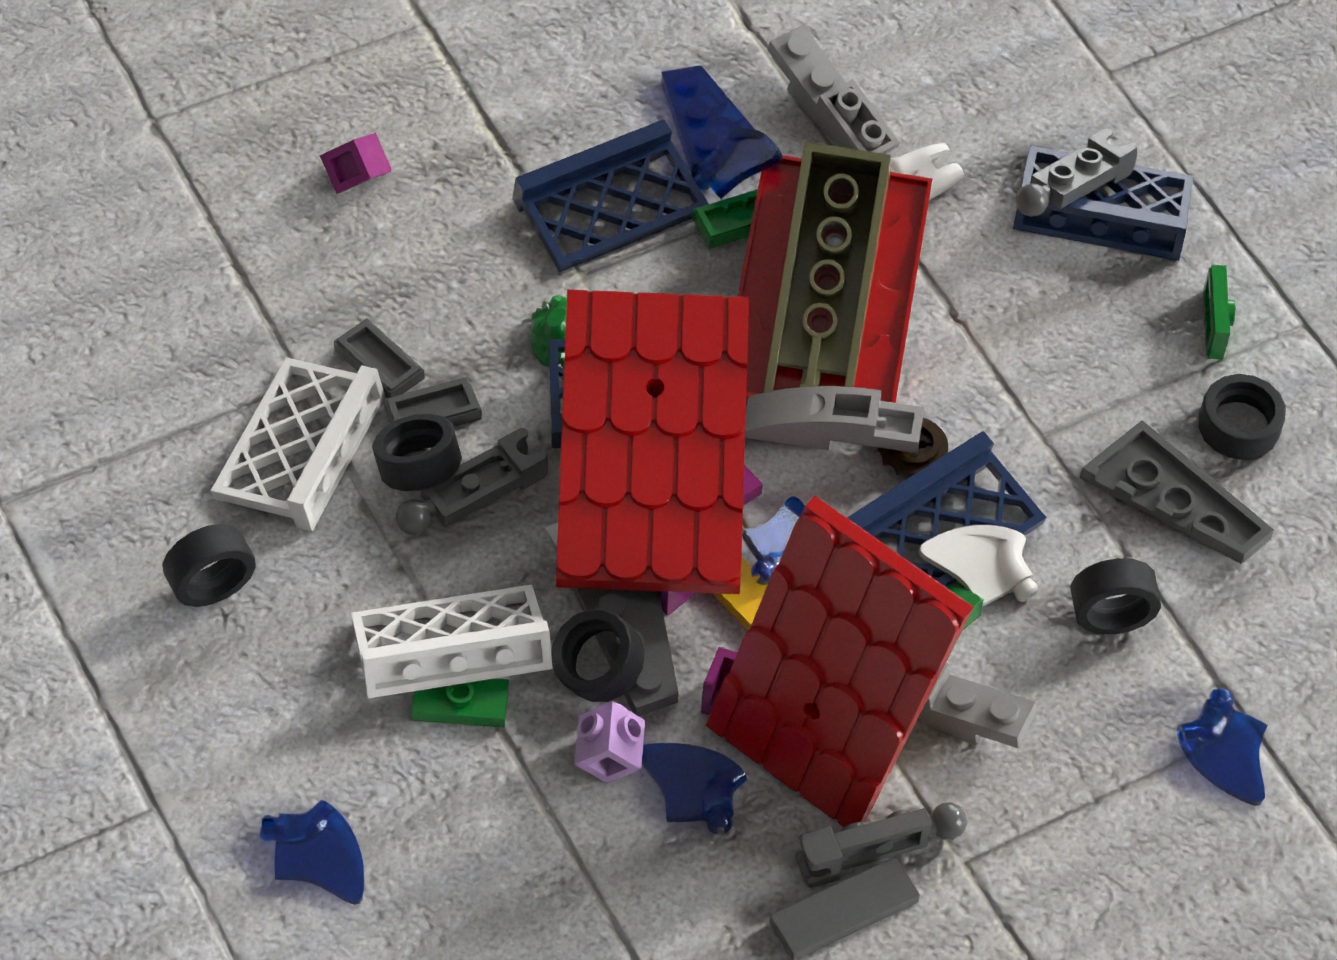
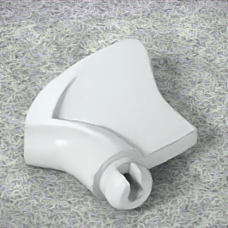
(983, 561)

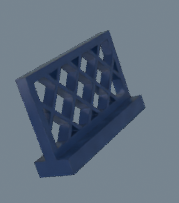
(588, 170)
(1108, 223)
(934, 482)

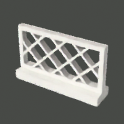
(329, 458)
(445, 659)

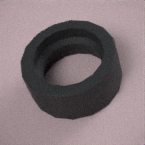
(1235, 442)
(420, 470)
(197, 550)
(1112, 579)
(570, 641)

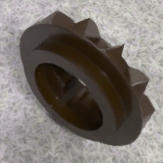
(932, 446)

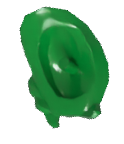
(547, 324)

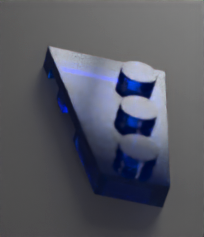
(699, 112)

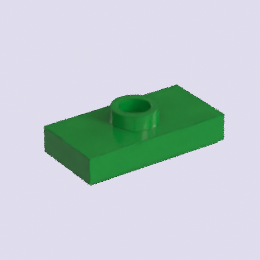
(725, 219)
(1218, 312)
(465, 703)

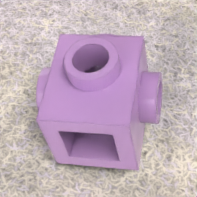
(609, 742)

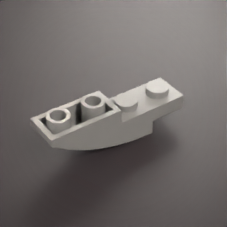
(826, 98)
(833, 413)
(976, 711)

